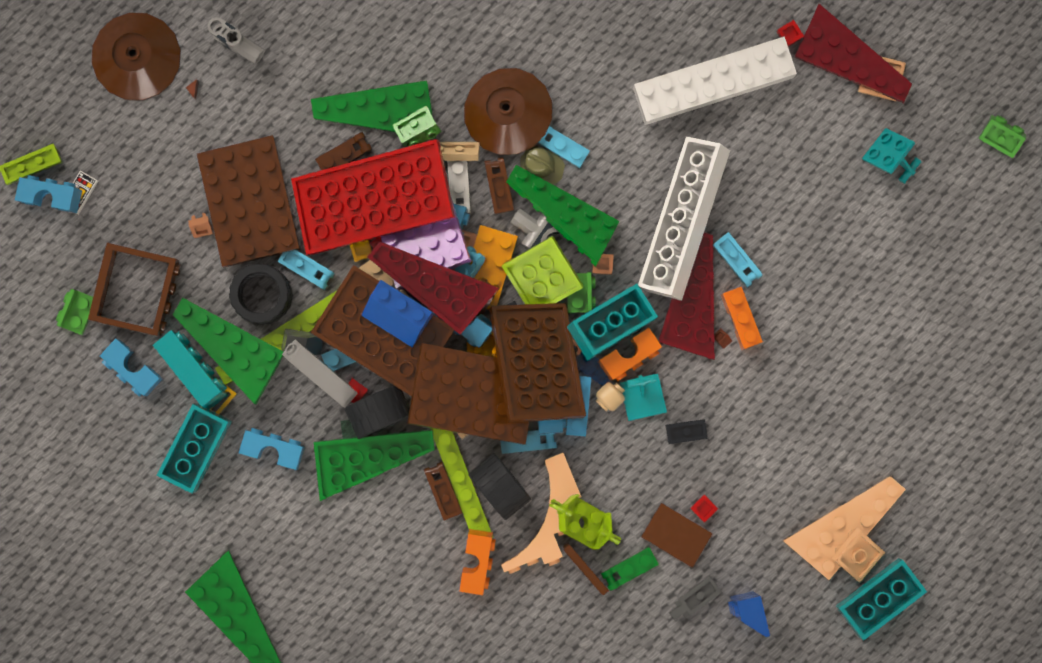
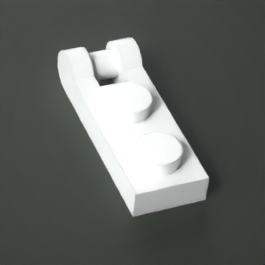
(459, 182)

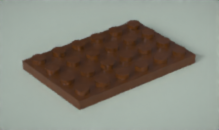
(248, 201)
(368, 343)
(537, 362)
(462, 395)

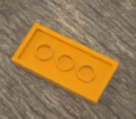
(497, 249)

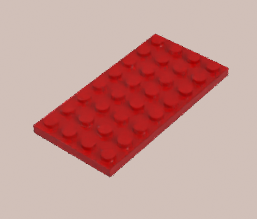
(373, 197)

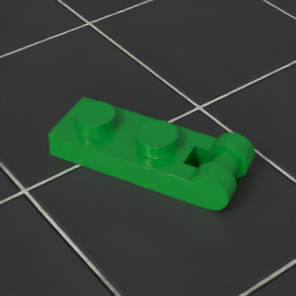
(630, 568)

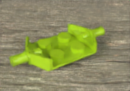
(596, 527)

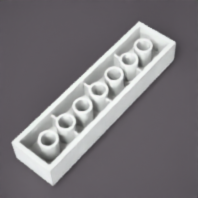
(714, 80)
(684, 218)

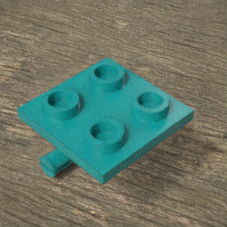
(889, 152)
(643, 397)

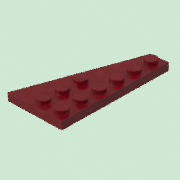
(839, 51)
(442, 290)
(691, 321)

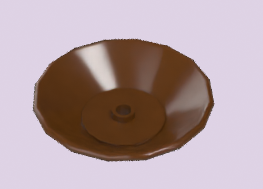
(146, 72)
(513, 129)

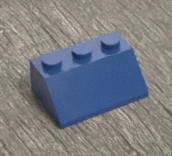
(397, 313)
(750, 610)

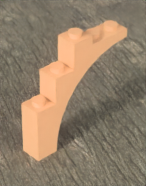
(544, 544)

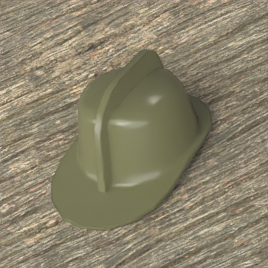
(543, 164)

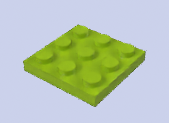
(542, 274)

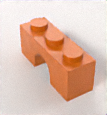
(742, 318)
(645, 346)
(474, 579)

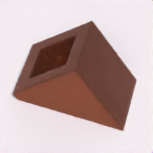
(192, 88)
(722, 338)

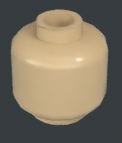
(610, 396)

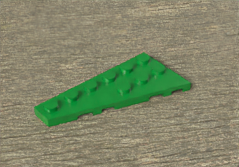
(373, 107)
(570, 216)
(240, 354)
(354, 460)
(229, 605)

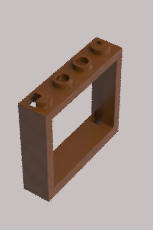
(103, 282)

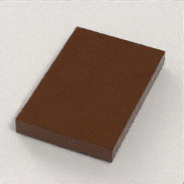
(676, 535)
(585, 569)

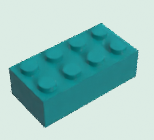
(612, 321)
(190, 369)
(194, 448)
(881, 598)

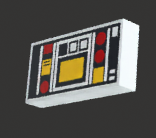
(86, 184)

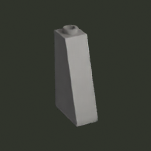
(319, 373)

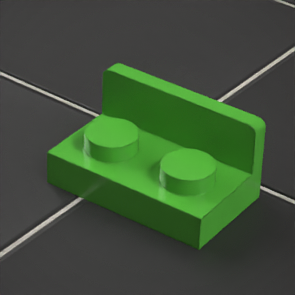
(417, 127)
(1003, 136)
(582, 300)
(75, 311)

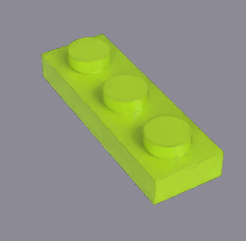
(30, 164)

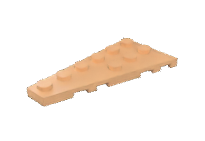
(826, 535)

